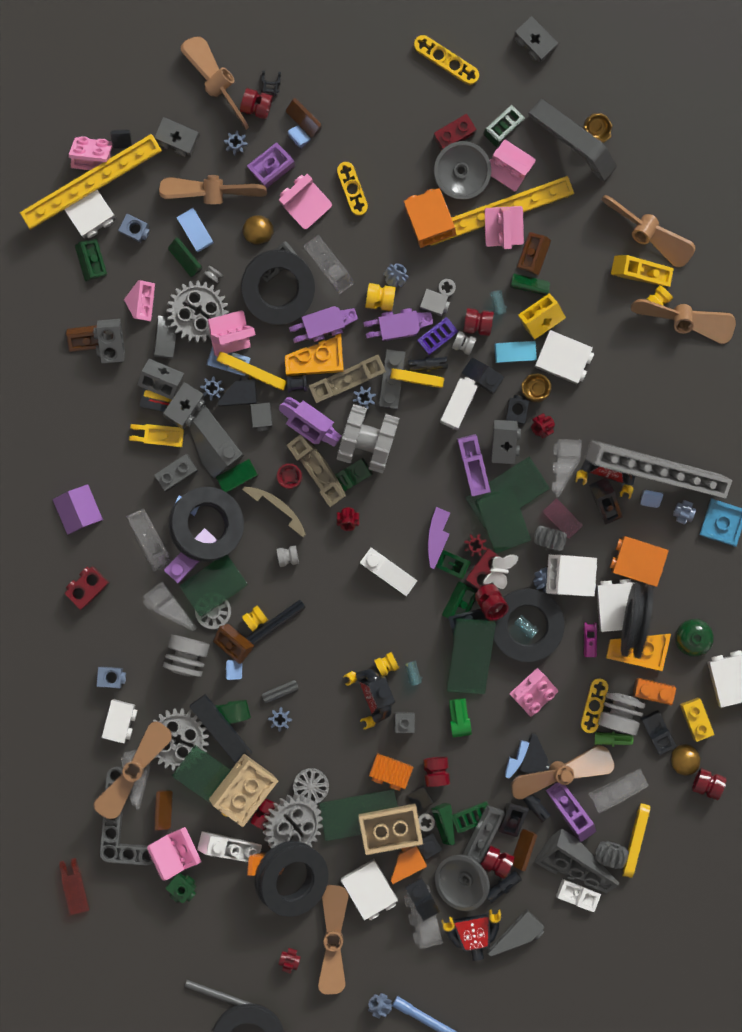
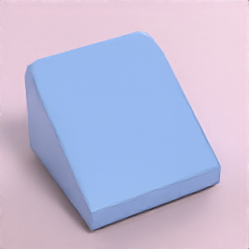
(298, 136)
(651, 498)
(233, 670)

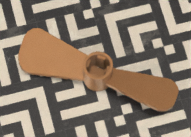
(218, 80)
(211, 189)
(671, 246)
(713, 325)
(590, 763)
(113, 799)
(332, 973)

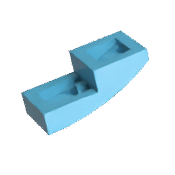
(515, 352)

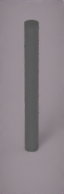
(214, 993)

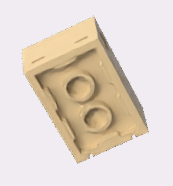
(243, 790)

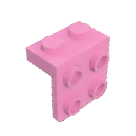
(305, 201)
(173, 853)

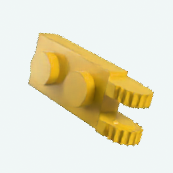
(159, 435)

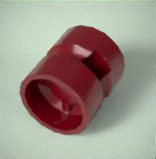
(249, 104)
(478, 322)
(289, 476)
(491, 602)
(436, 771)
(709, 784)
(259, 817)
(497, 862)

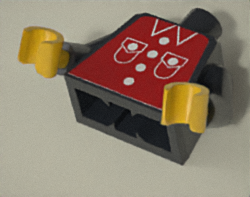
(605, 472)
(376, 693)
(473, 932)

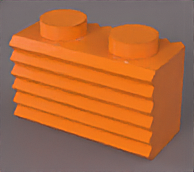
(654, 691)
(390, 771)

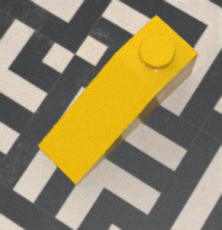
(641, 270)

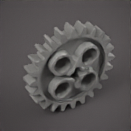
(188, 326)
(185, 722)
(306, 813)

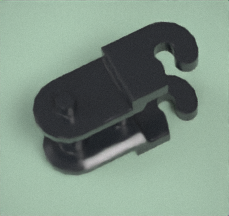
(264, 90)

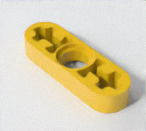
(352, 173)
(417, 378)
(586, 709)

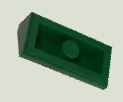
(184, 257)
(90, 259)
(530, 284)
(237, 476)
(460, 600)

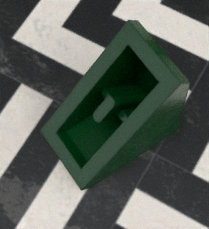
(452, 564)

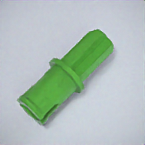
(612, 738)

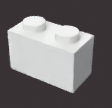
(119, 721)

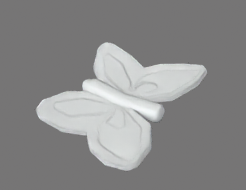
(499, 567)

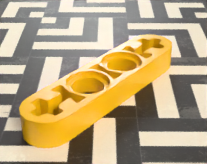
(448, 57)
(251, 371)
(636, 840)

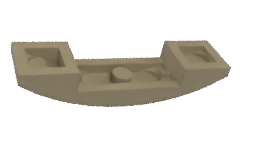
(348, 379)
(318, 469)
(257, 494)

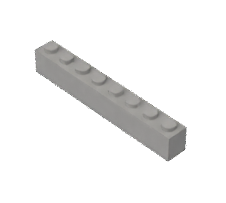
(658, 469)

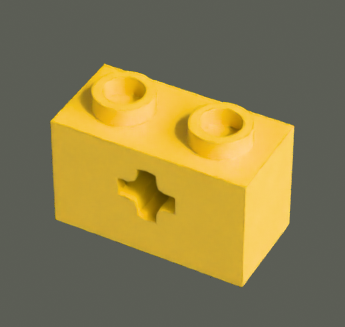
(541, 316)
(697, 719)

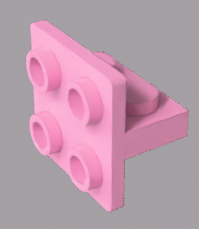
(89, 153)
(510, 165)
(504, 226)
(230, 332)
(534, 692)

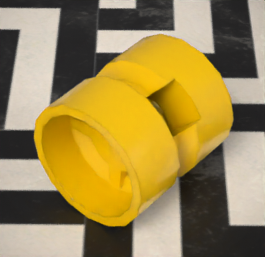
(380, 297)

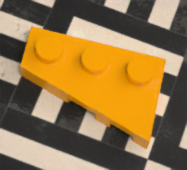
(317, 359)
(653, 655)

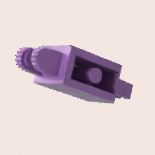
(323, 323)
(399, 325)
(309, 422)

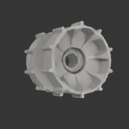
(367, 438)

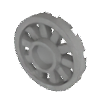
(215, 613)
(311, 785)

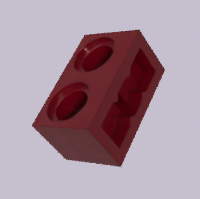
(455, 131)
(481, 568)
(90, 591)

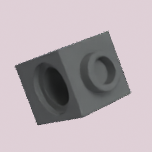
(261, 416)
(404, 722)

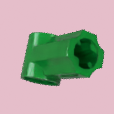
(460, 722)

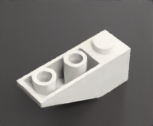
(227, 847)

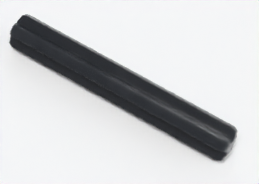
(276, 622)

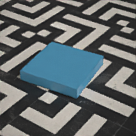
(722, 522)

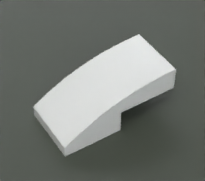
(578, 895)

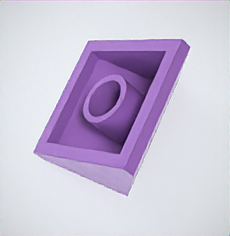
(271, 165)
(77, 509)

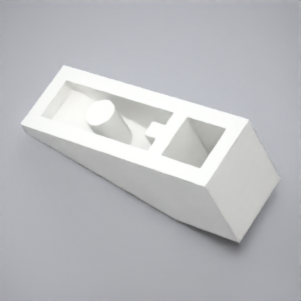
(388, 571)

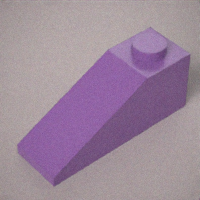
(183, 565)
(571, 811)

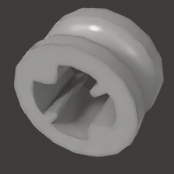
(213, 274)
(450, 283)
(427, 816)

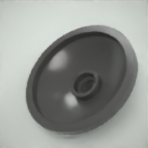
(476, 170)
(456, 889)

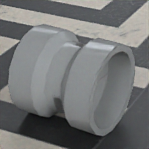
(468, 344)
(287, 556)

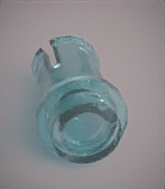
(498, 303)
(526, 627)
(413, 673)

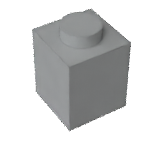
(434, 302)

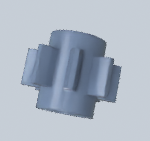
(232, 139)
(396, 275)
(209, 384)
(362, 392)
(684, 512)
(540, 580)
(275, 722)
(379, 1005)

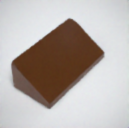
(303, 118)
(534, 253)
(81, 338)
(233, 643)
(163, 809)
(524, 849)

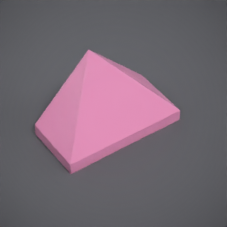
(141, 300)

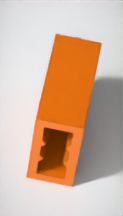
(429, 217)
(639, 561)

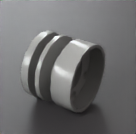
(186, 655)
(621, 713)

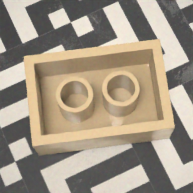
(390, 829)

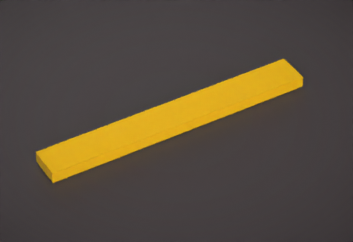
(90, 181)
(528, 200)

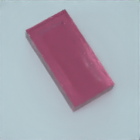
(562, 518)

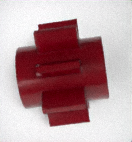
(543, 425)
(347, 519)
(471, 547)
(289, 960)

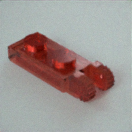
(74, 888)

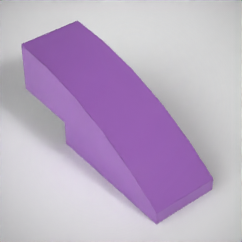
(473, 465)
(437, 537)

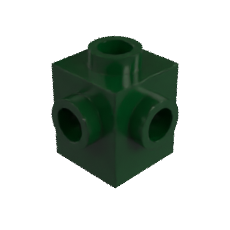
(181, 881)

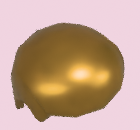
(598, 126)
(258, 230)
(536, 387)
(685, 759)

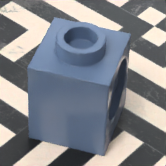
(128, 222)
(102, 680)

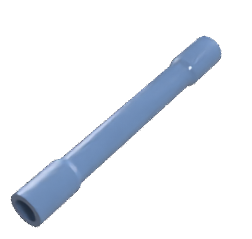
(408, 1009)

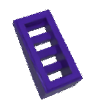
(426, 347)

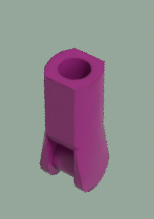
(590, 644)

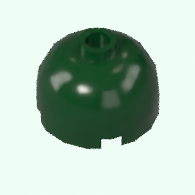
(694, 637)

